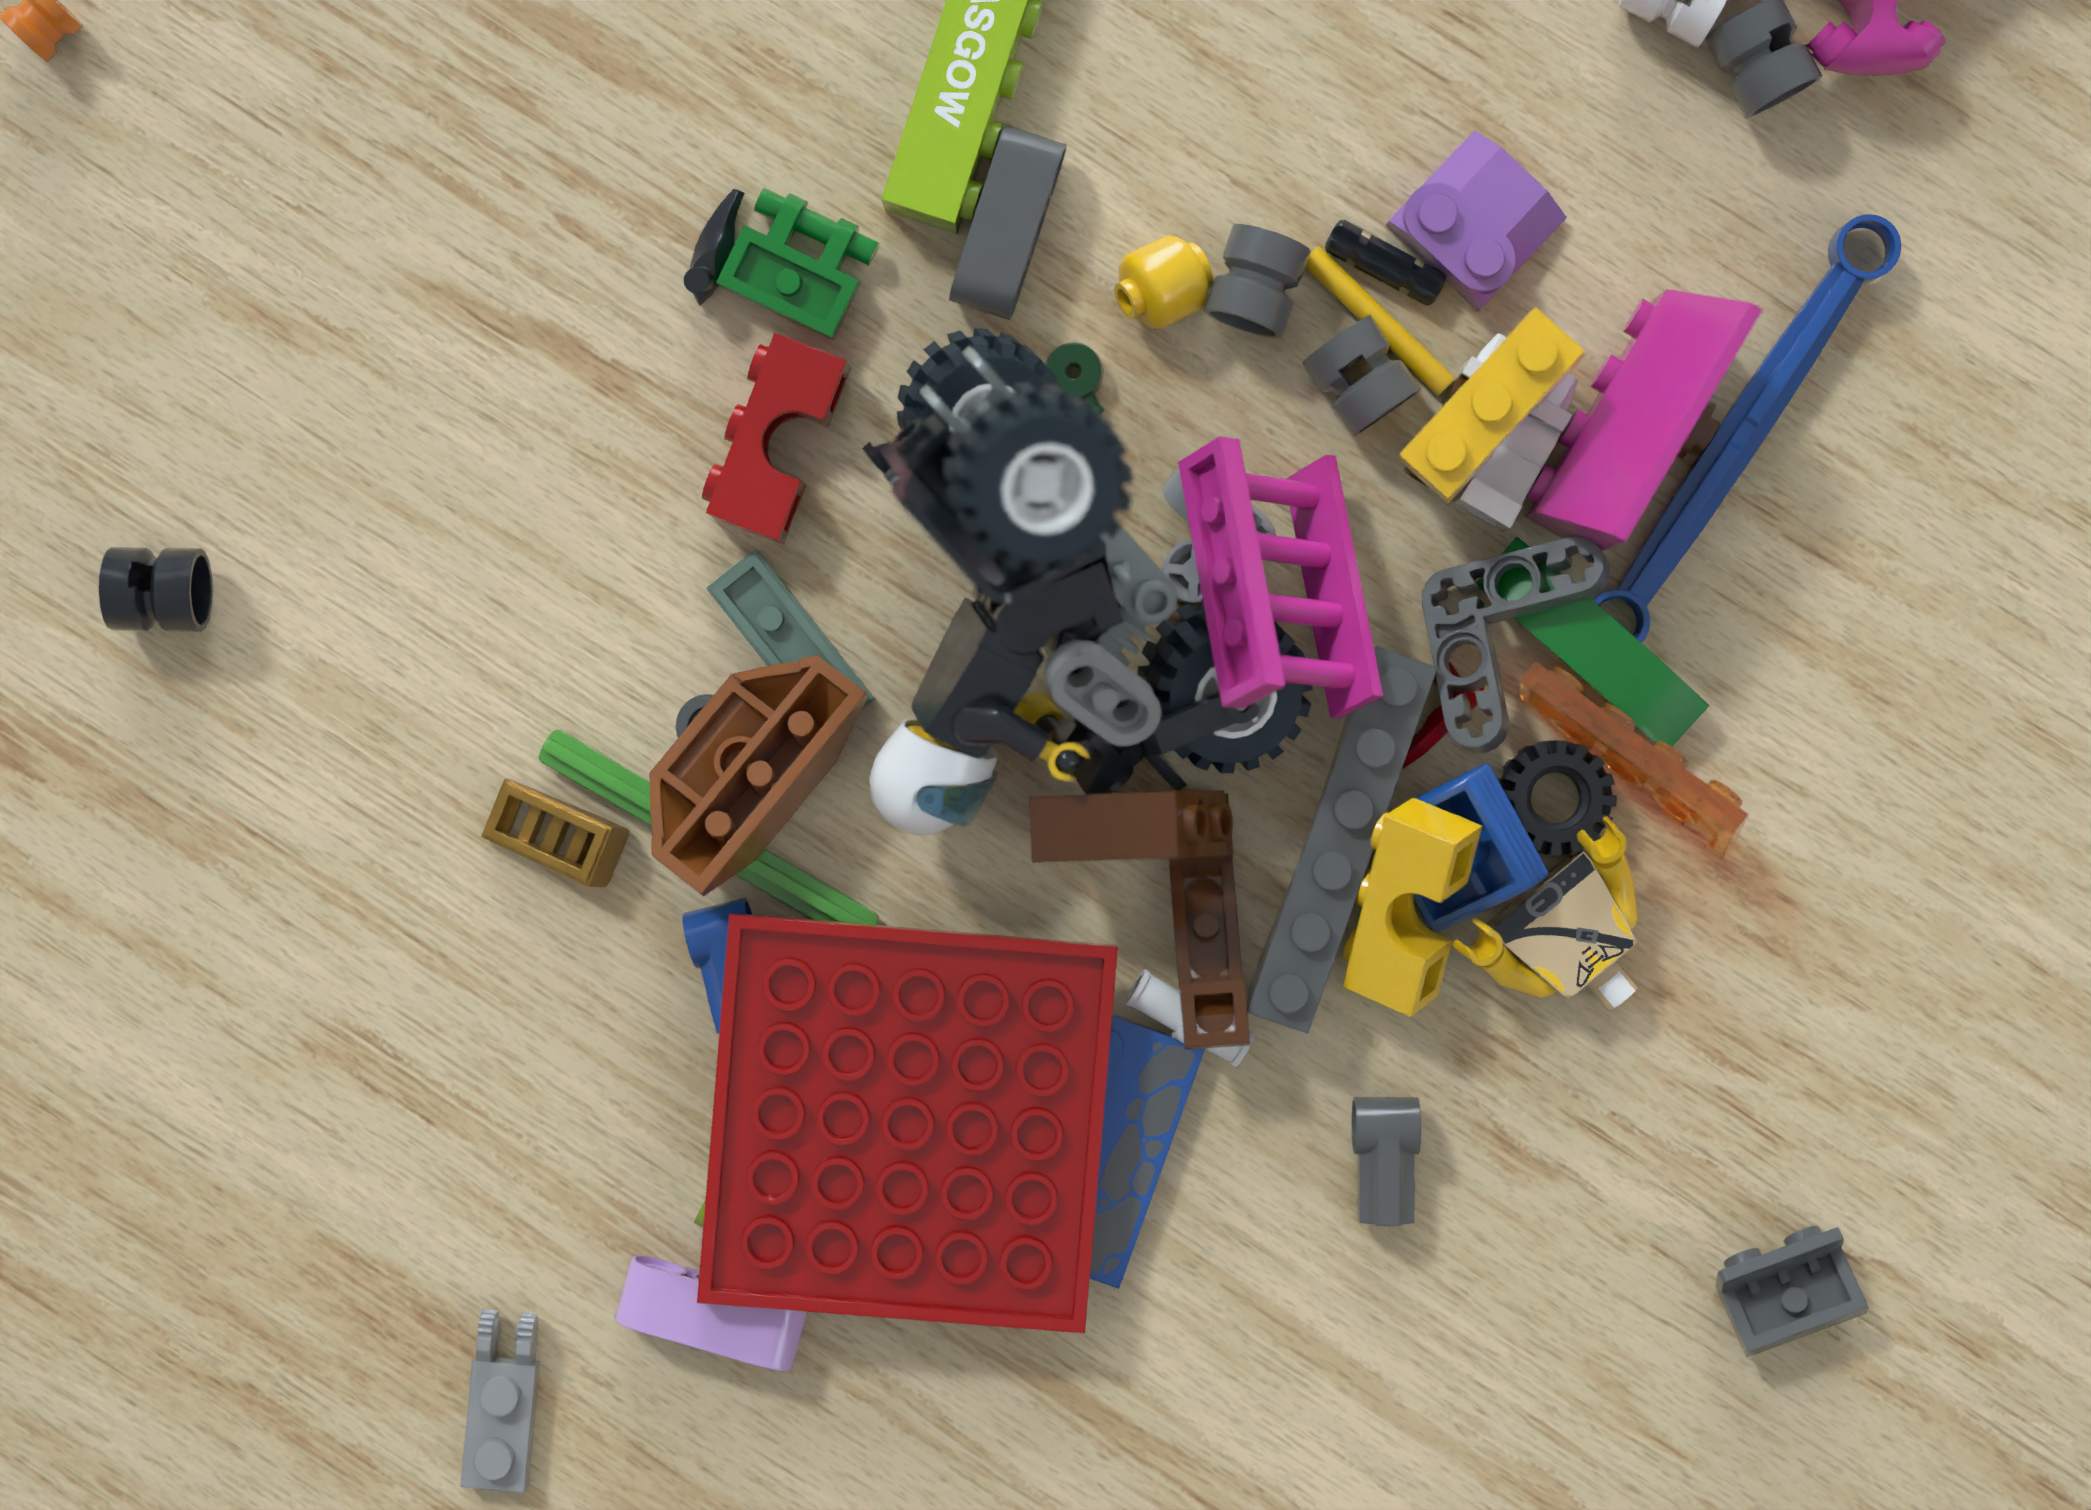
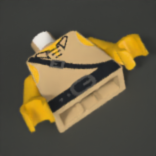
(1566, 927)

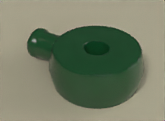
(1091, 371)

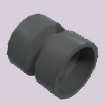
(1763, 56)
(1260, 272)
(1375, 393)

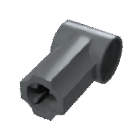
(1386, 1139)

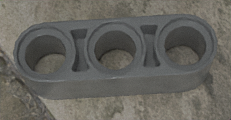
(1007, 222)

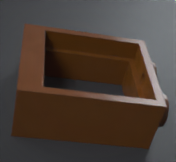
(1130, 826)

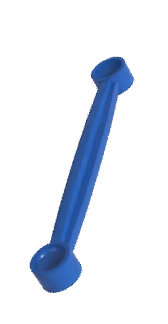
(1749, 421)

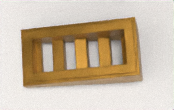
(603, 852)

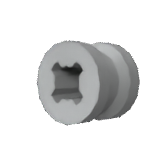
(1179, 563)

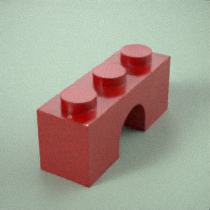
(789, 384)

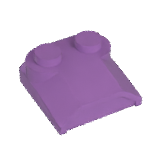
(1477, 219)

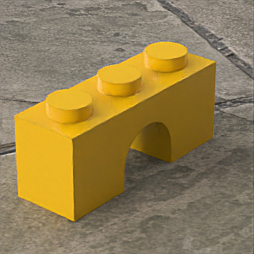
(1491, 405)
(1391, 950)

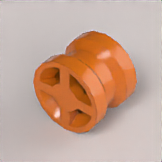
(41, 24)

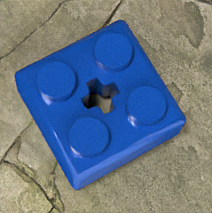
(1504, 856)

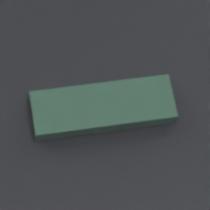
(773, 617)

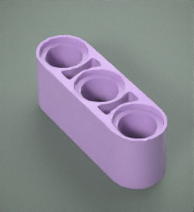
(662, 1302)

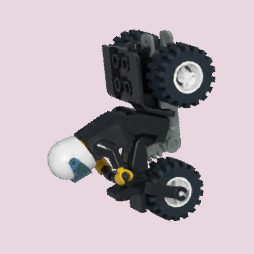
(1025, 505)

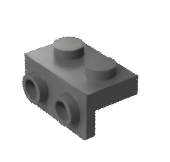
(1789, 1290)

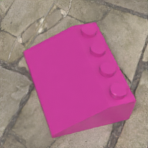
(1640, 415)

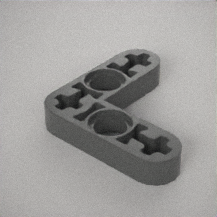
(1473, 623)

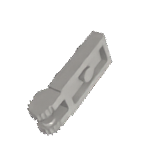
(501, 1408)

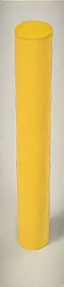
(1362, 304)

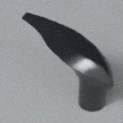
(713, 248)

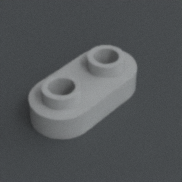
(1099, 689)

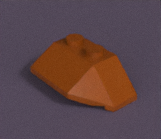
(748, 767)

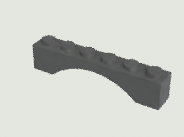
(1338, 846)

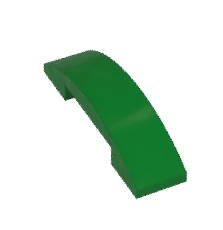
(1607, 658)

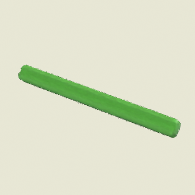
(632, 795)

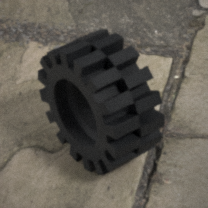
(1586, 773)

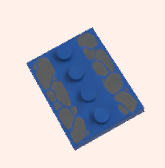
(1143, 1105)

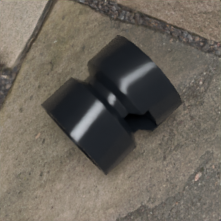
(146, 589)

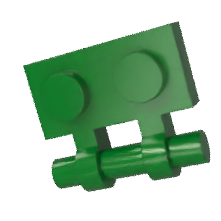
(788, 280)

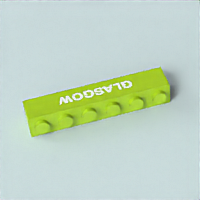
(956, 110)

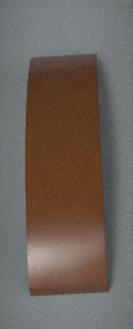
(1208, 951)

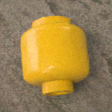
(1163, 282)

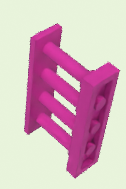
(1235, 586)

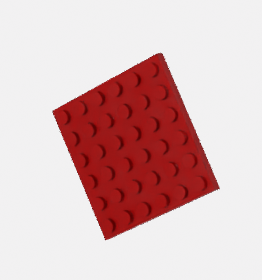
(907, 1123)

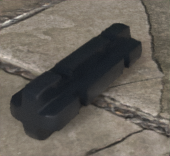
(1385, 262)

